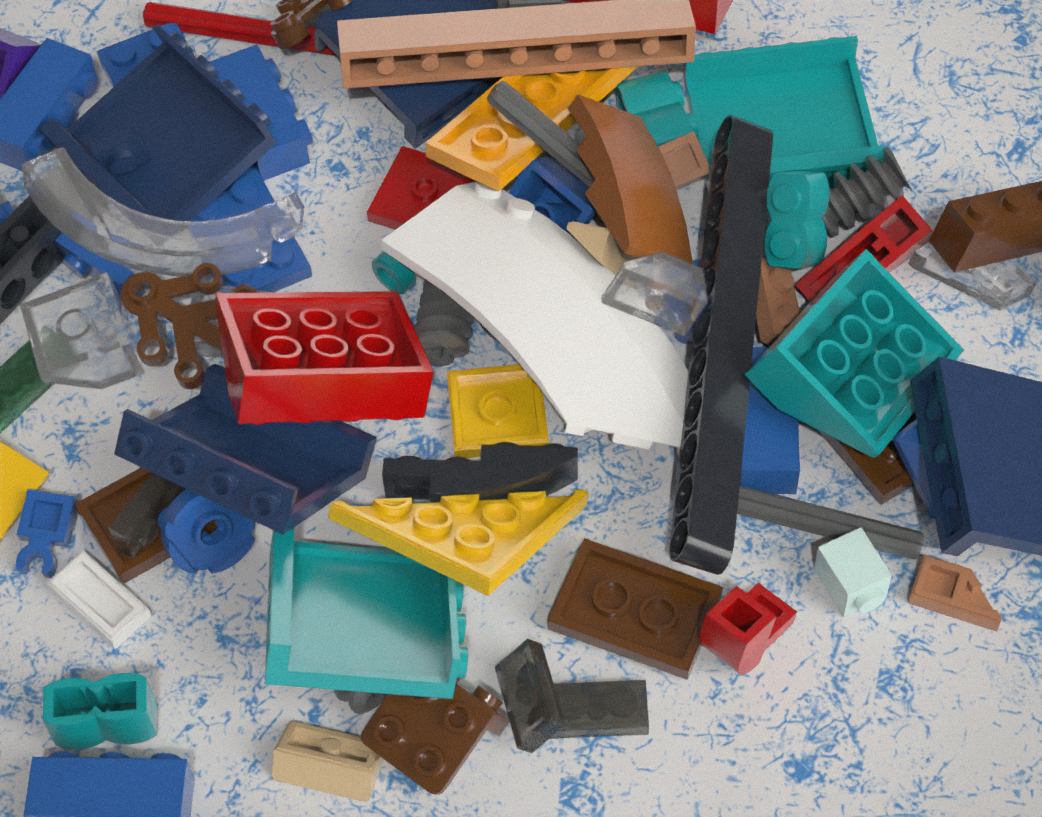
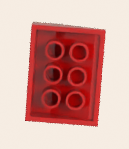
(321, 357)

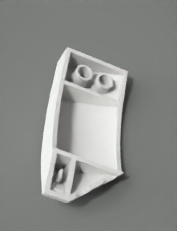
(545, 307)

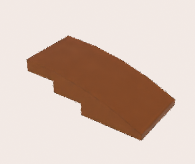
(631, 181)

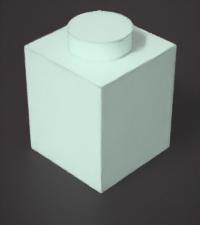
(853, 573)

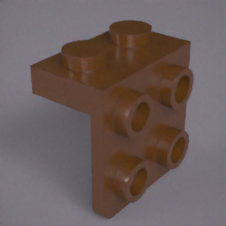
(433, 735)

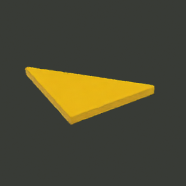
(463, 536)

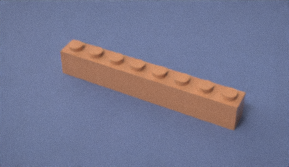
(515, 41)

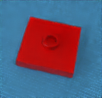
(411, 187)

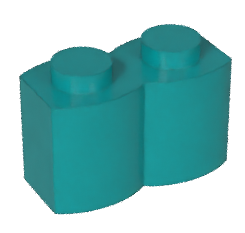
(658, 104)
(796, 208)
(90, 712)

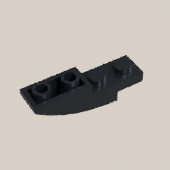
(500, 471)

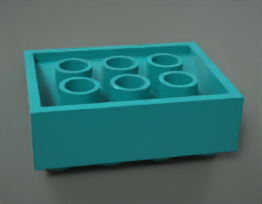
(853, 357)

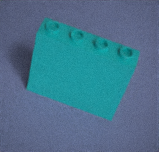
(800, 92)
(361, 621)

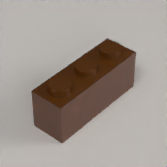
(990, 227)

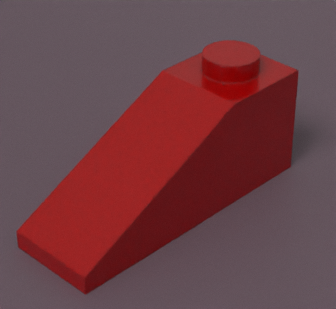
(888, 237)

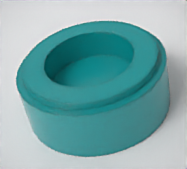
(392, 273)

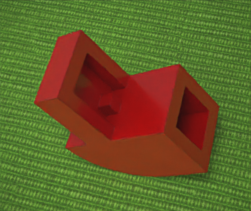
(745, 626)

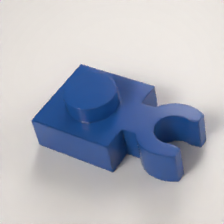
(44, 523)

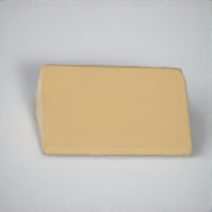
(600, 245)
(325, 761)

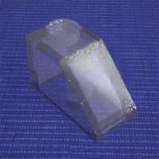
(659, 291)

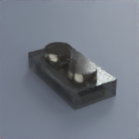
(138, 520)
(529, 696)
(603, 709)

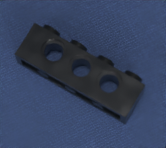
(26, 253)

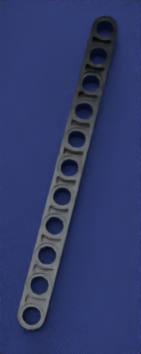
(722, 349)

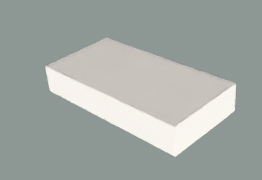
(99, 599)

